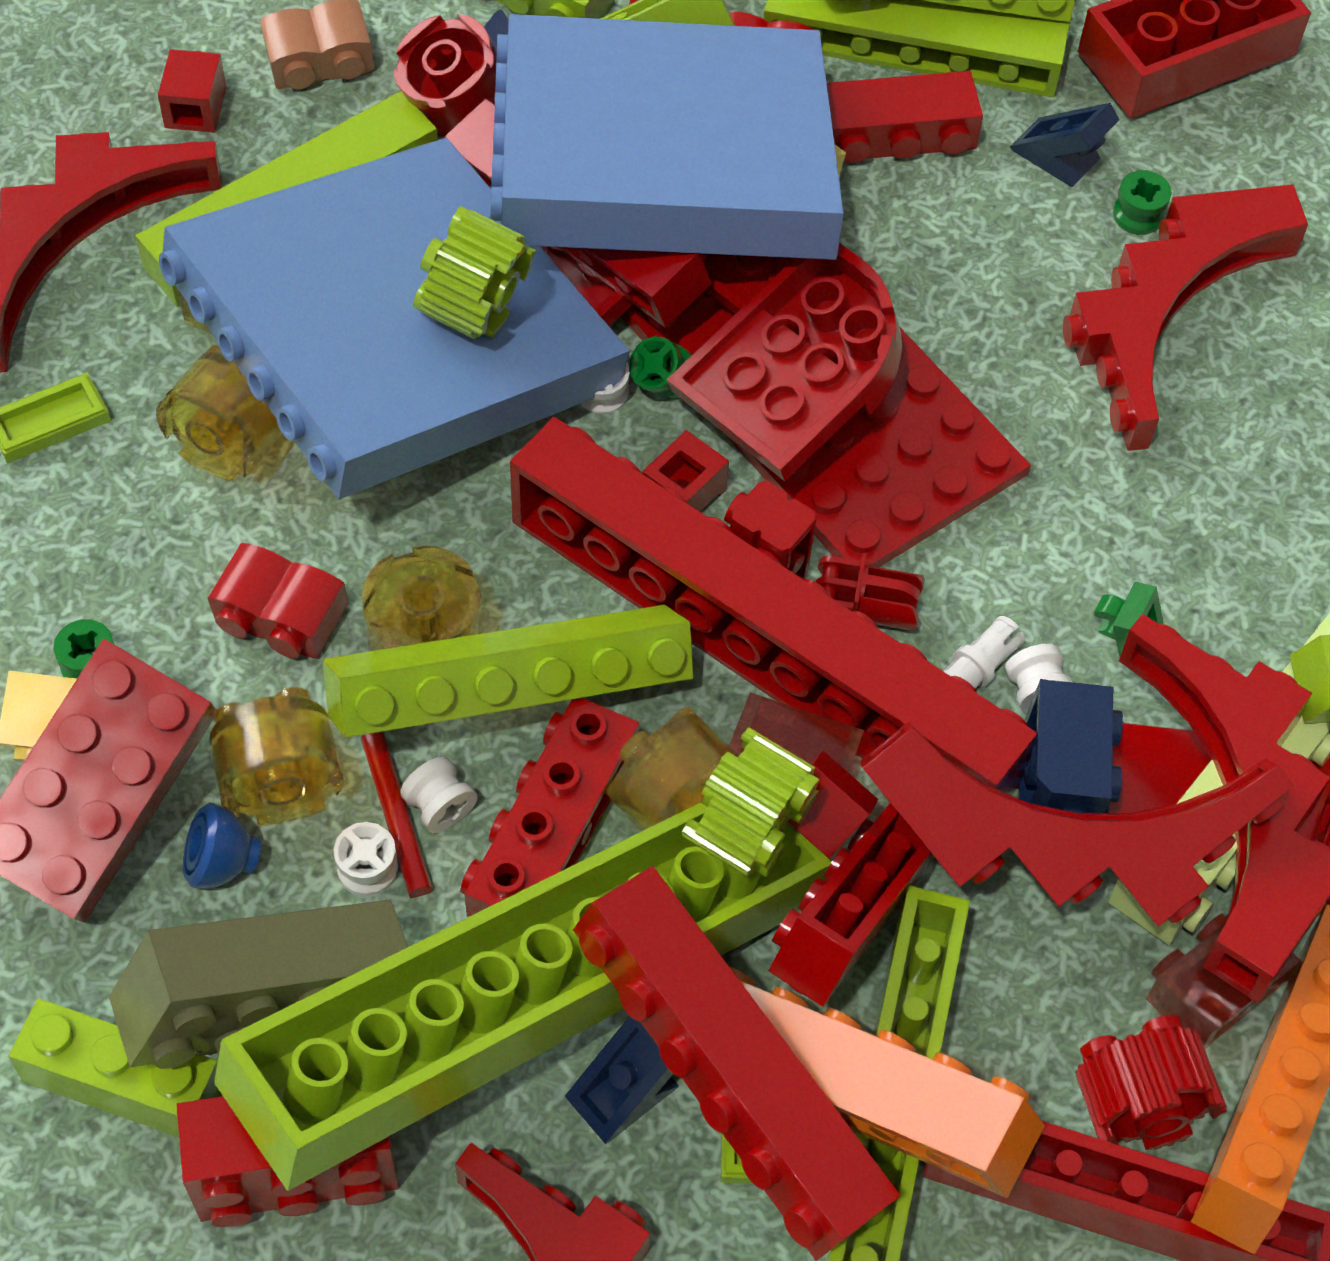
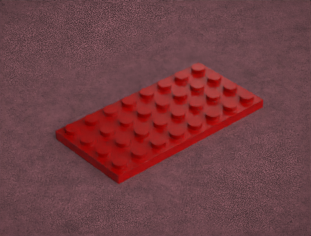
(886, 474)

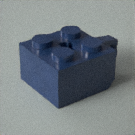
(1073, 748)

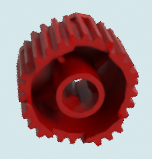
(1149, 1084)

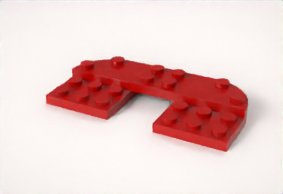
(793, 360)

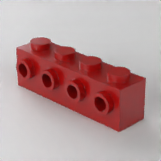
(555, 807)
(850, 907)

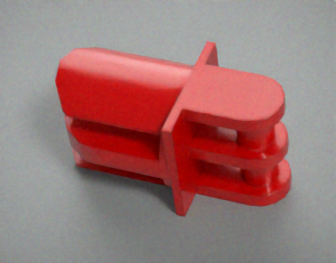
(880, 593)

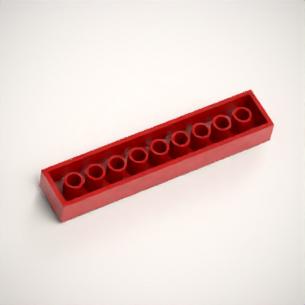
(750, 608)

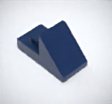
(1067, 141)
(622, 1082)

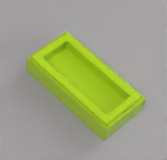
(50, 417)

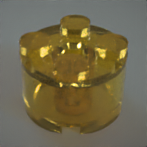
(217, 418)
(420, 599)
(275, 757)
(666, 769)

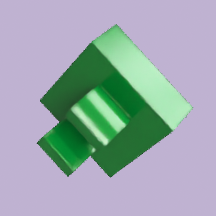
(1121, 614)

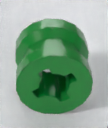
(1141, 202)
(650, 361)
(73, 639)

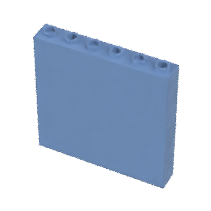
(665, 138)
(321, 321)

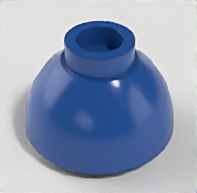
(218, 848)

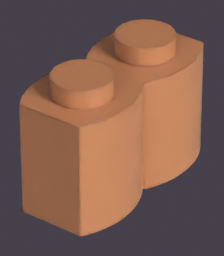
(317, 44)

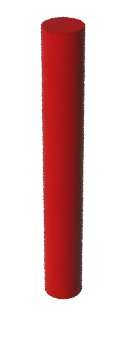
(396, 814)

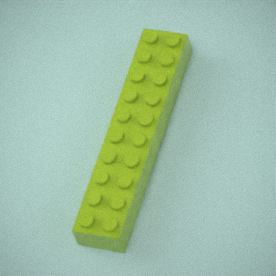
(473, 1000)

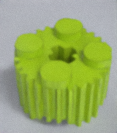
(473, 274)
(751, 803)

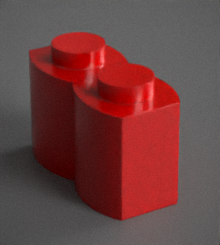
(278, 601)

